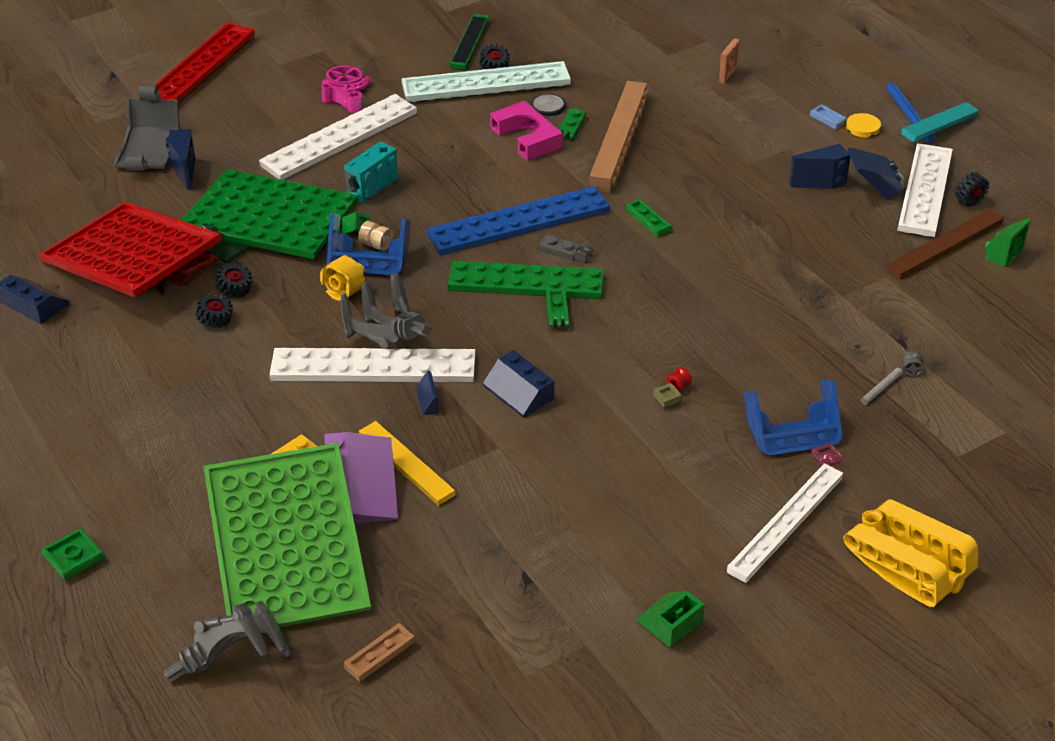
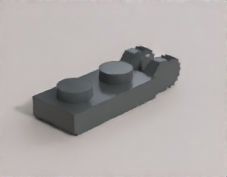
(565, 249)

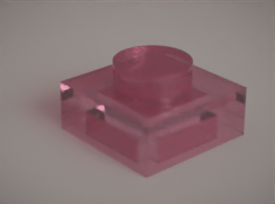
(826, 454)

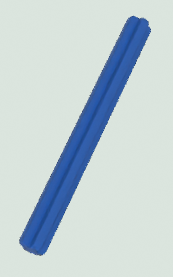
(906, 107)

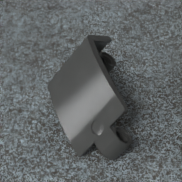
(146, 132)

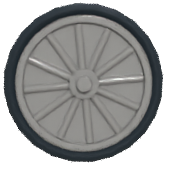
(548, 104)

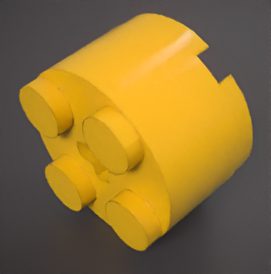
(342, 276)

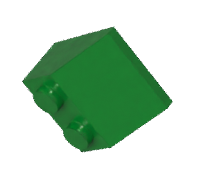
(1007, 243)

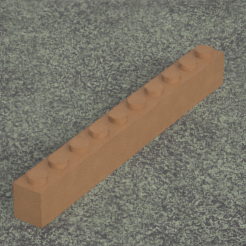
(619, 137)

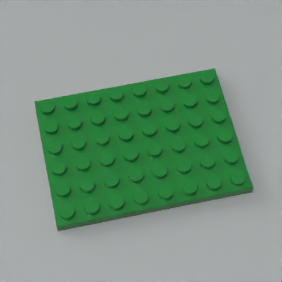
(271, 212)

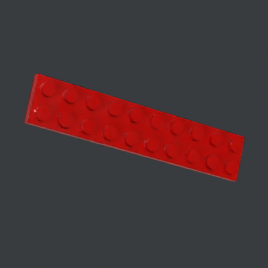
(203, 61)

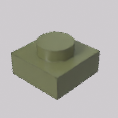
(667, 395)

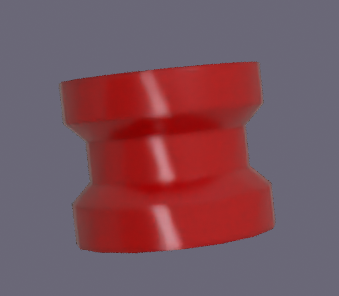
(680, 378)

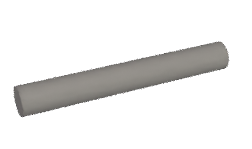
(881, 386)

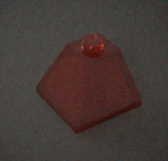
(193, 269)

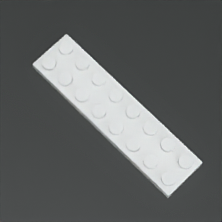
(925, 190)

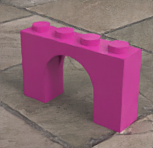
(523, 116)

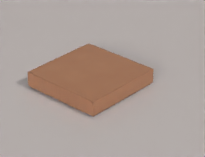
(729, 60)

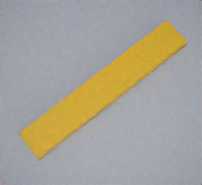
(414, 468)

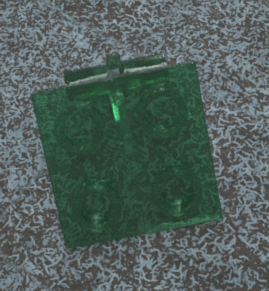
(225, 250)

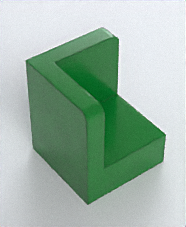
(353, 222)

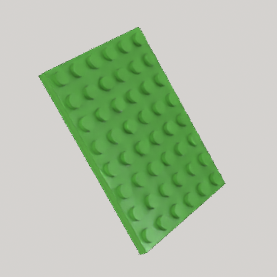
(287, 535)

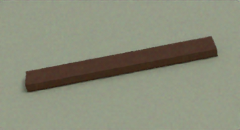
(944, 243)

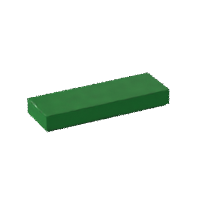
(648, 218)

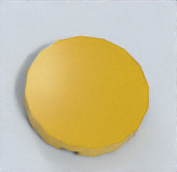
(863, 125)

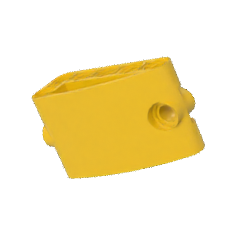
(913, 551)

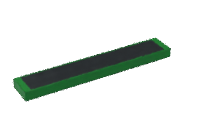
(469, 42)

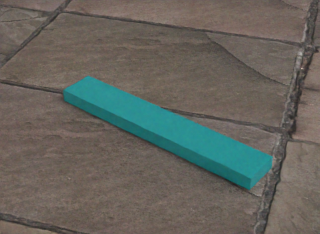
(939, 122)

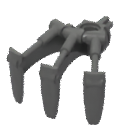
(388, 329)
(219, 633)

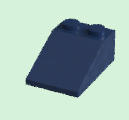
(182, 154)
(820, 168)
(878, 172)

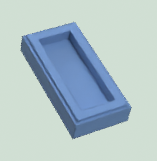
(828, 116)

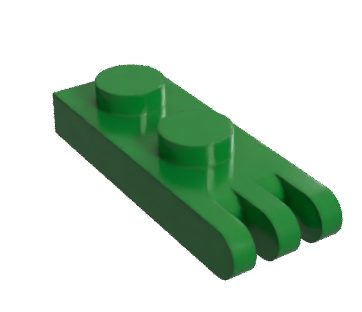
(572, 123)
(557, 307)

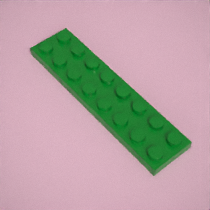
(525, 279)

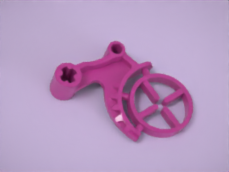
(343, 91)

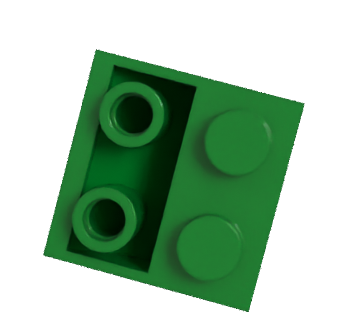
(673, 616)

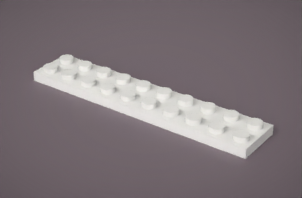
(337, 137)
(372, 364)

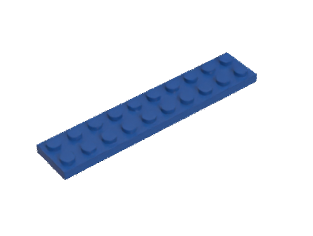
(517, 220)

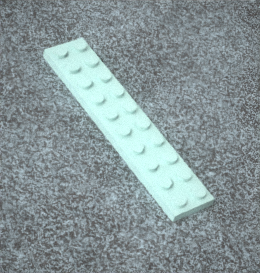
(485, 81)

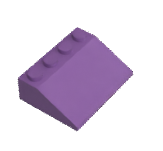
(368, 475)

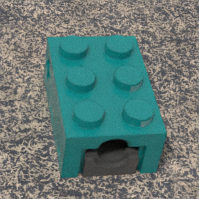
(371, 171)

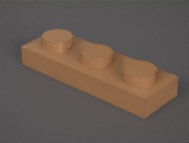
(379, 652)

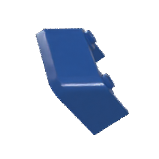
(372, 261)
(820, 429)

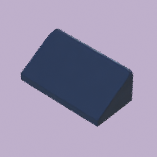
(427, 395)

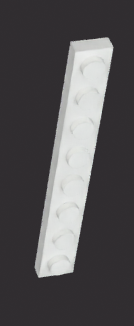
(784, 523)

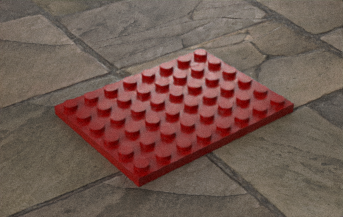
(130, 248)

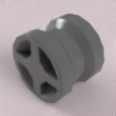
(913, 363)

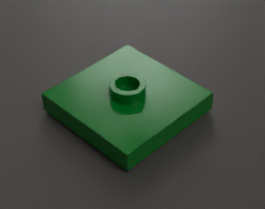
(72, 554)

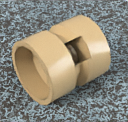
(375, 236)

